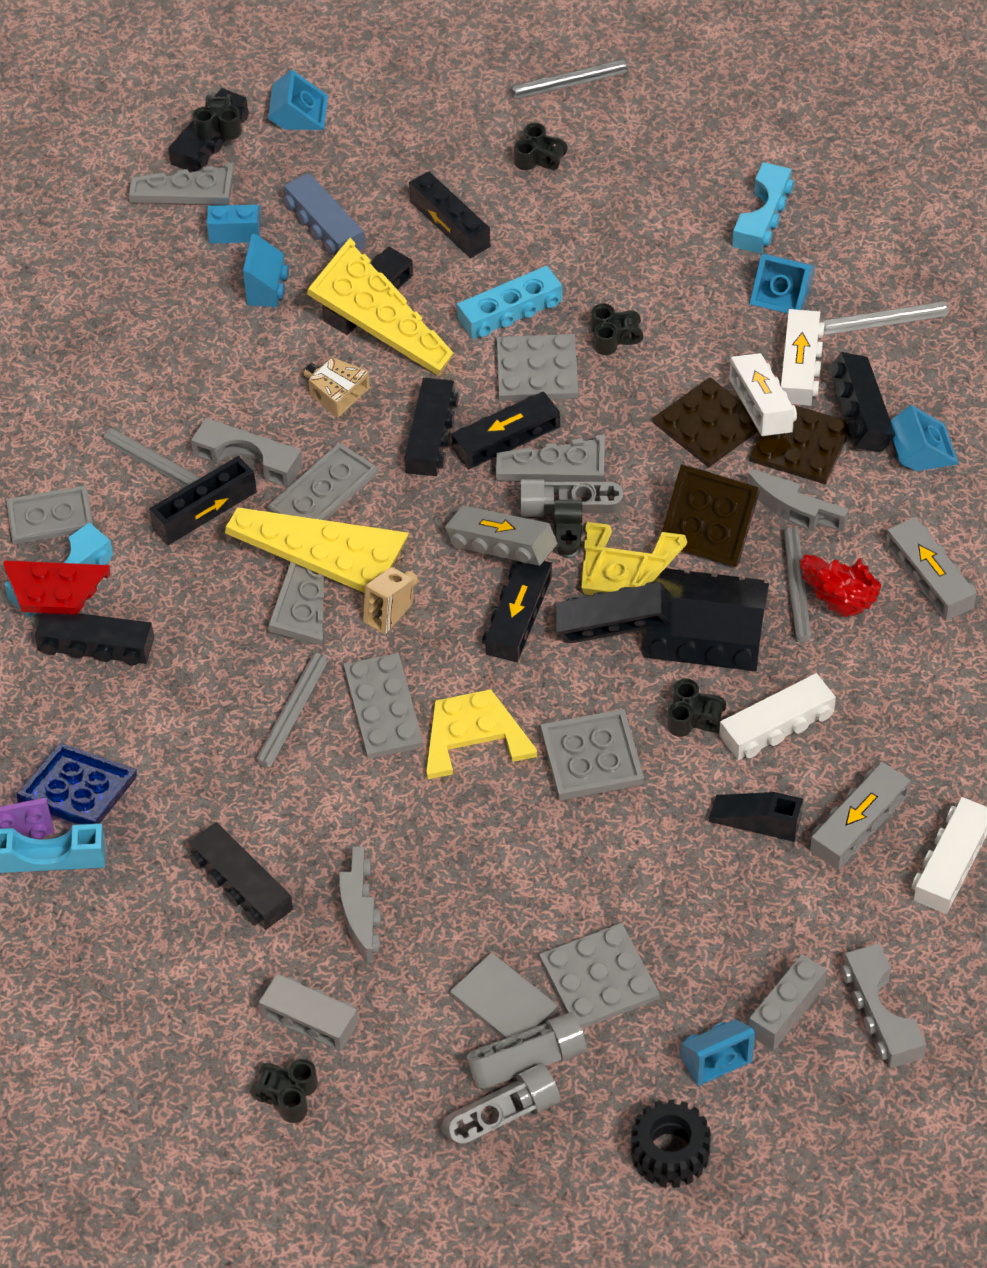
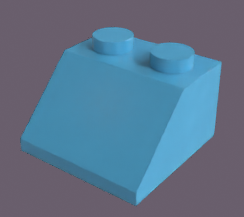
(297, 104)
(233, 223)
(264, 273)
(782, 283)
(922, 441)
(718, 1051)

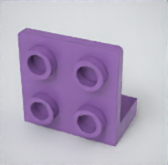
(28, 818)

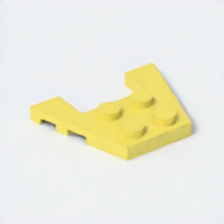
(613, 568)
(471, 721)

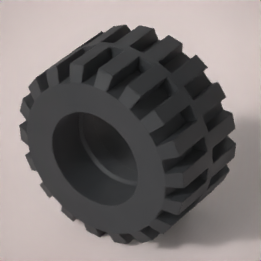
(665, 1165)

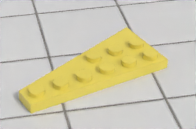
(371, 302)
(333, 549)

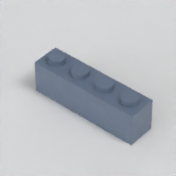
(322, 214)

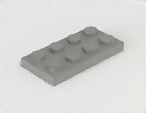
(383, 705)

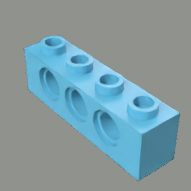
(509, 302)

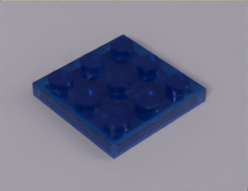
(78, 784)

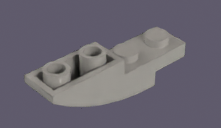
(786, 501)
(359, 907)

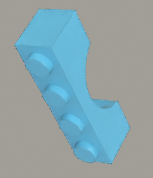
(754, 228)
(86, 546)
(77, 849)

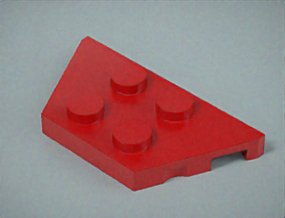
(54, 586)

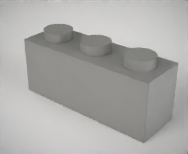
(788, 1002)
(309, 1012)

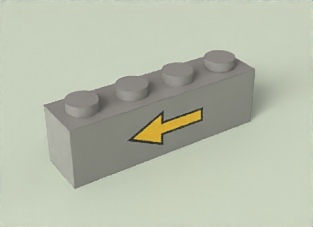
(501, 535)
(931, 568)
(859, 815)

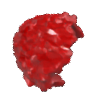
(841, 587)

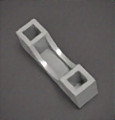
(219, 441)
(897, 1037)

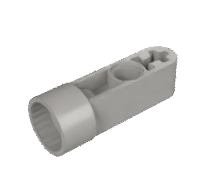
(538, 496)
(545, 1044)
(532, 1092)

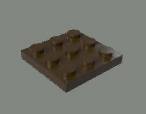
(707, 422)
(807, 450)
(711, 514)

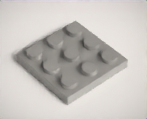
(537, 365)
(592, 754)
(599, 976)

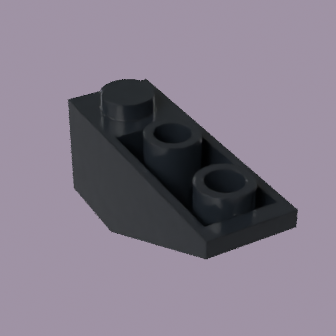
(760, 813)

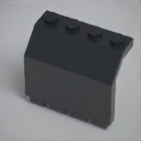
(712, 620)

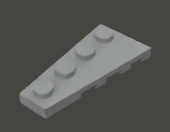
(198, 187)
(564, 463)
(300, 606)

